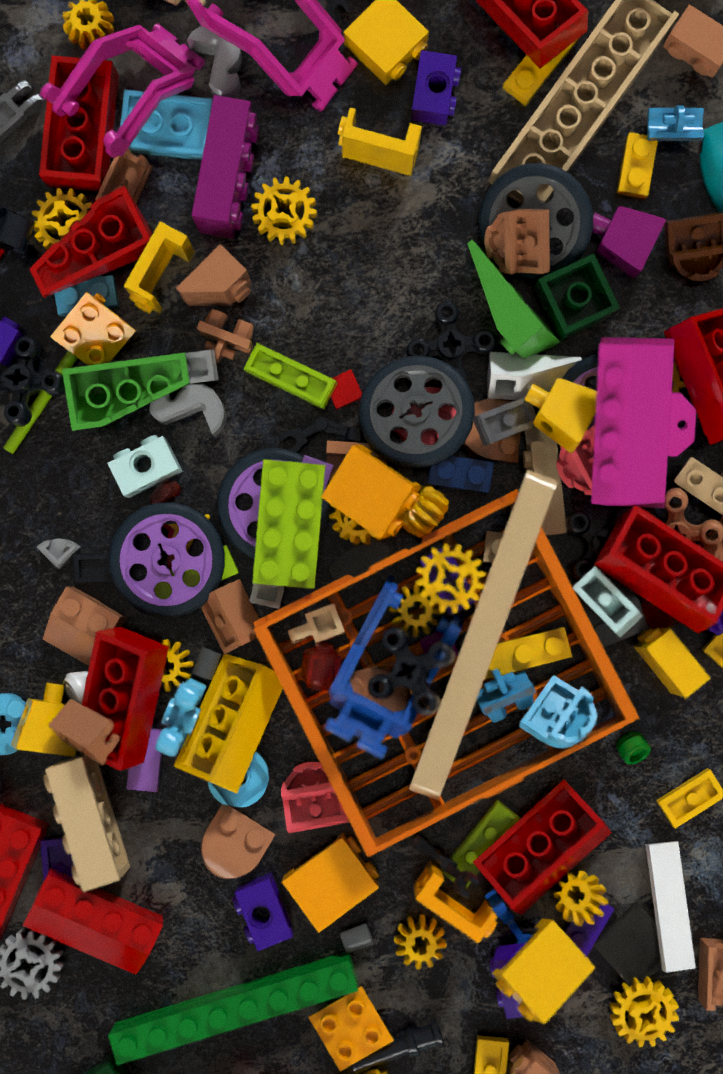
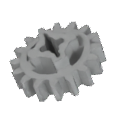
(23, 976)

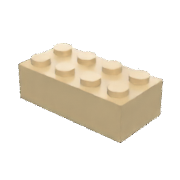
(87, 821)

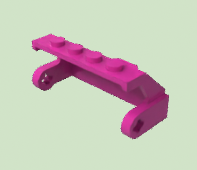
(637, 422)

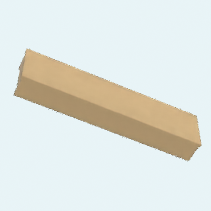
(588, 89)

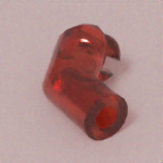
(165, 491)

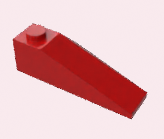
(102, 241)

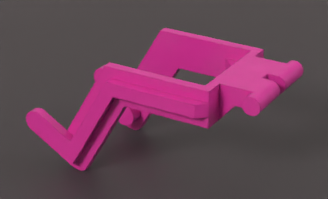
(158, 49)
(317, 70)

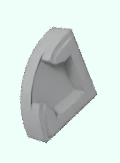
(59, 550)

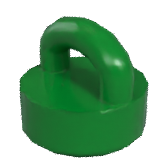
(633, 747)

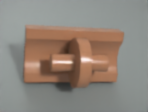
(239, 339)

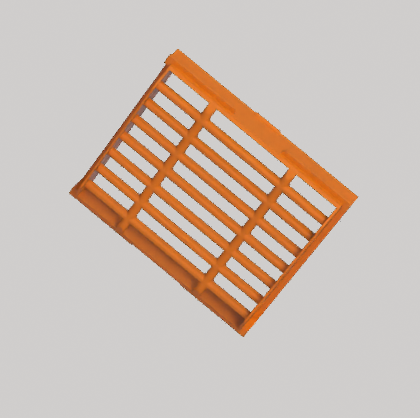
(568, 606)

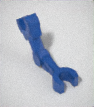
(506, 916)

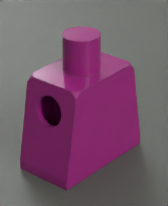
(627, 238)

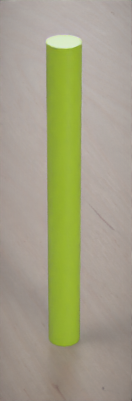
(36, 408)

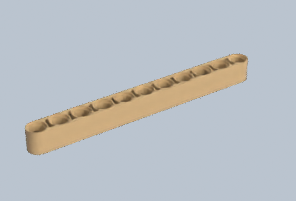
(483, 634)

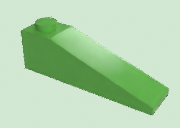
(514, 319)
(114, 389)

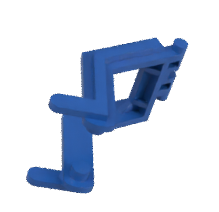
(361, 715)

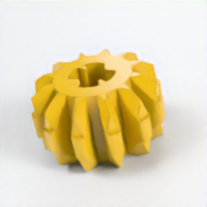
(83, 13)
(426, 512)
(422, 618)
(179, 665)
(572, 890)
(432, 942)

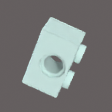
(163, 466)
(607, 601)

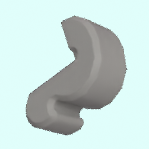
(226, 64)
(188, 402)

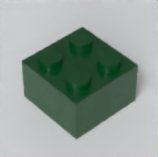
(576, 297)

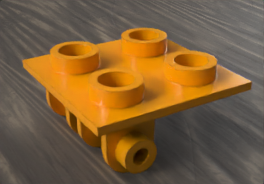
(93, 331)
(351, 1028)

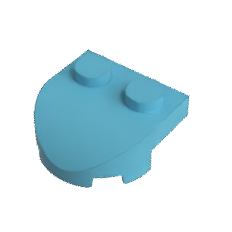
(560, 715)

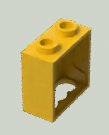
(386, 39)
(671, 661)

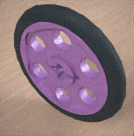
(240, 480)
(142, 593)

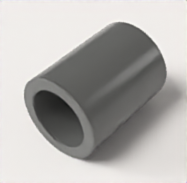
(206, 663)
(356, 938)

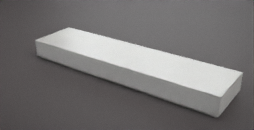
(670, 906)

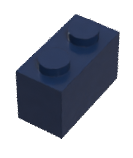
(461, 475)

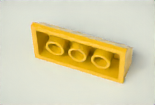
(230, 722)

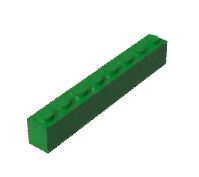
(233, 1007)

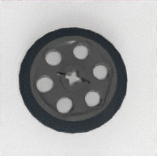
(567, 194)
(413, 451)

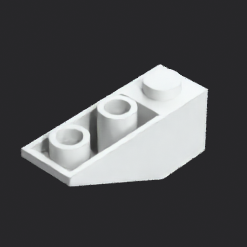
(512, 375)

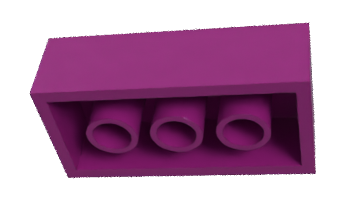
(224, 167)

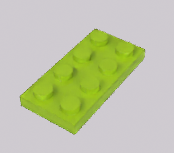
(288, 524)

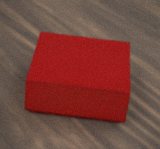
(346, 391)

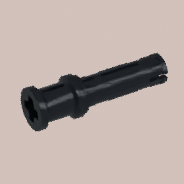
(412, 1043)

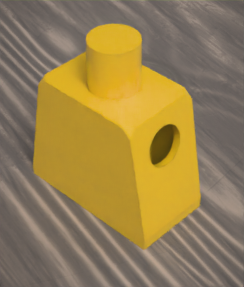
(563, 411)
(33, 728)

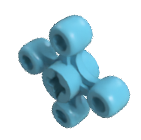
(180, 716)

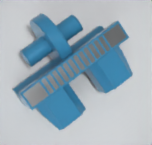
(675, 124)
(505, 691)

